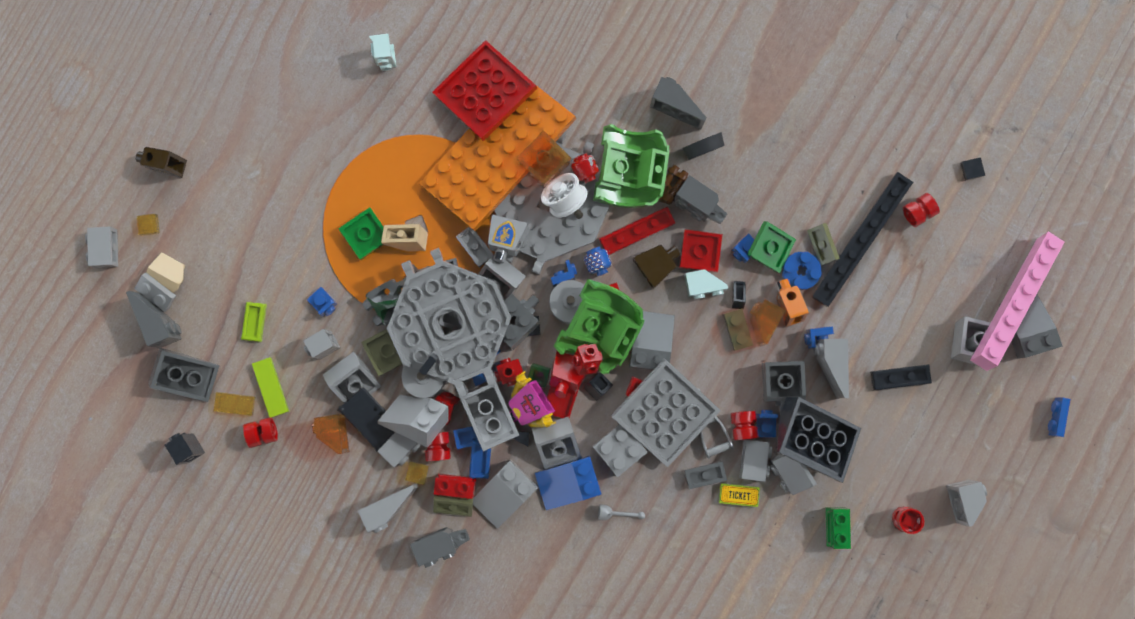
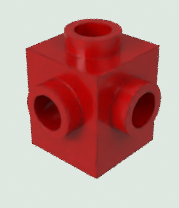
(587, 359)
(506, 364)

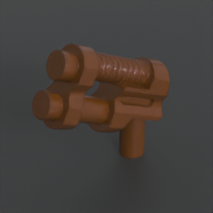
(670, 191)

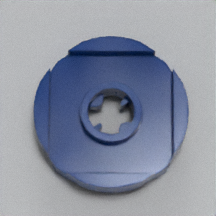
(812, 272)

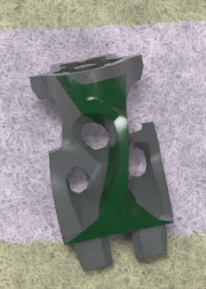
(383, 303)

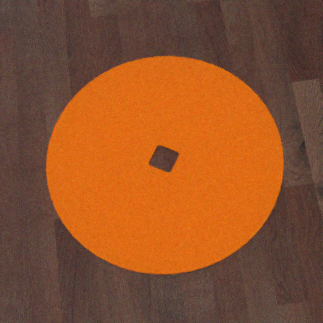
(388, 182)

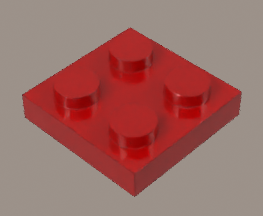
(701, 250)

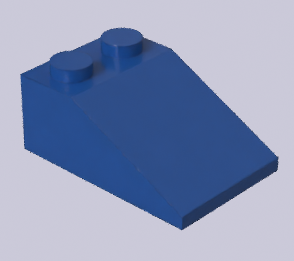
(568, 483)

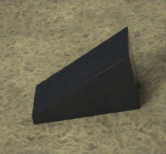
(739, 295)
(523, 438)

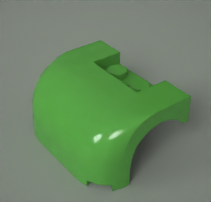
(632, 168)
(603, 319)

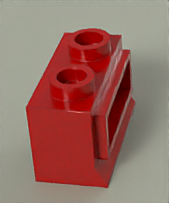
(455, 486)

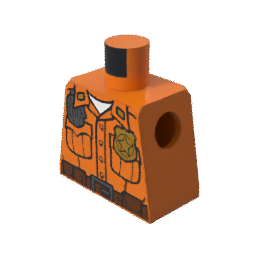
(795, 308)

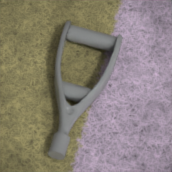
(720, 448)

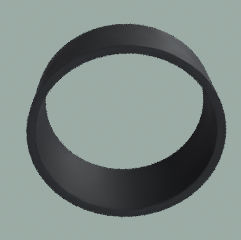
(704, 146)

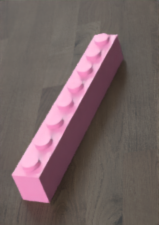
(1017, 301)

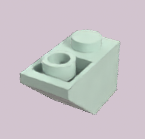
(702, 282)

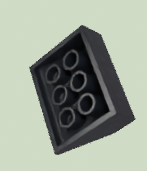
(816, 438)

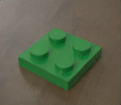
(363, 233)
(771, 247)

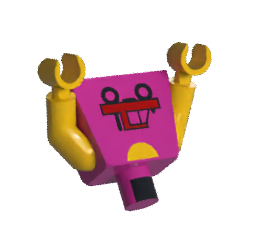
(530, 404)

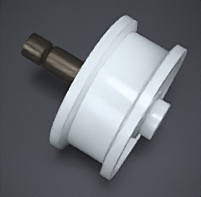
(564, 196)

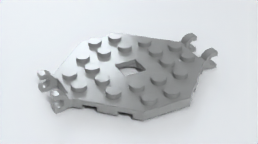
(548, 234)
(438, 292)

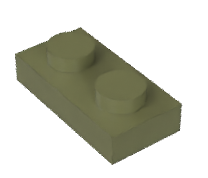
(823, 244)
(738, 329)
(453, 505)

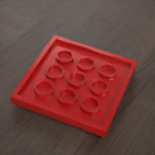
(484, 90)

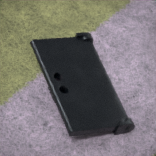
(364, 414)

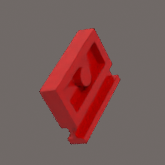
(562, 406)

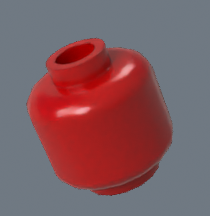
(585, 167)

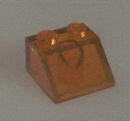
(544, 159)
(765, 320)
(332, 432)

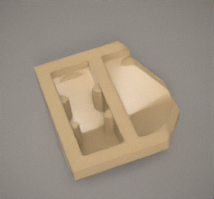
(167, 272)

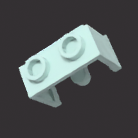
(383, 52)

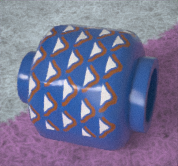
(597, 261)

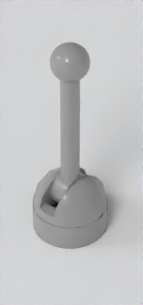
(605, 513)

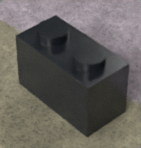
(184, 448)

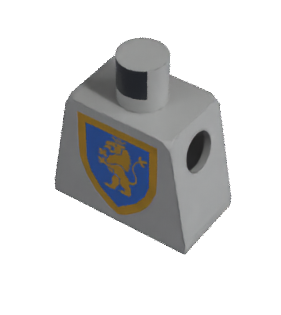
(506, 237)

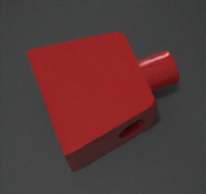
(564, 375)

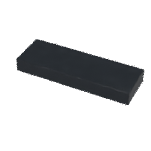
(901, 377)

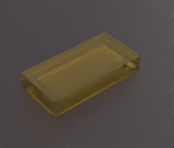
(234, 403)

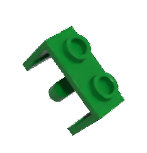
(838, 527)

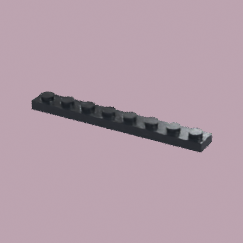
(862, 239)

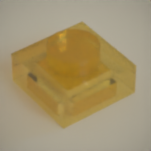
(148, 224)
(417, 473)

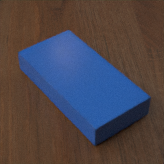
(479, 461)

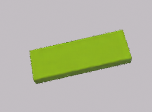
(270, 387)

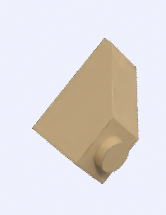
(405, 237)

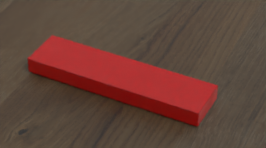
(637, 231)

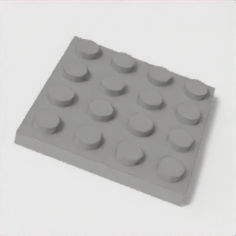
(665, 412)

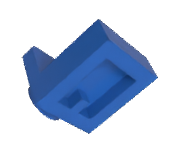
(742, 248)
(561, 276)
(322, 302)
(821, 333)
(766, 423)

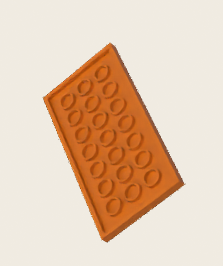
(482, 173)

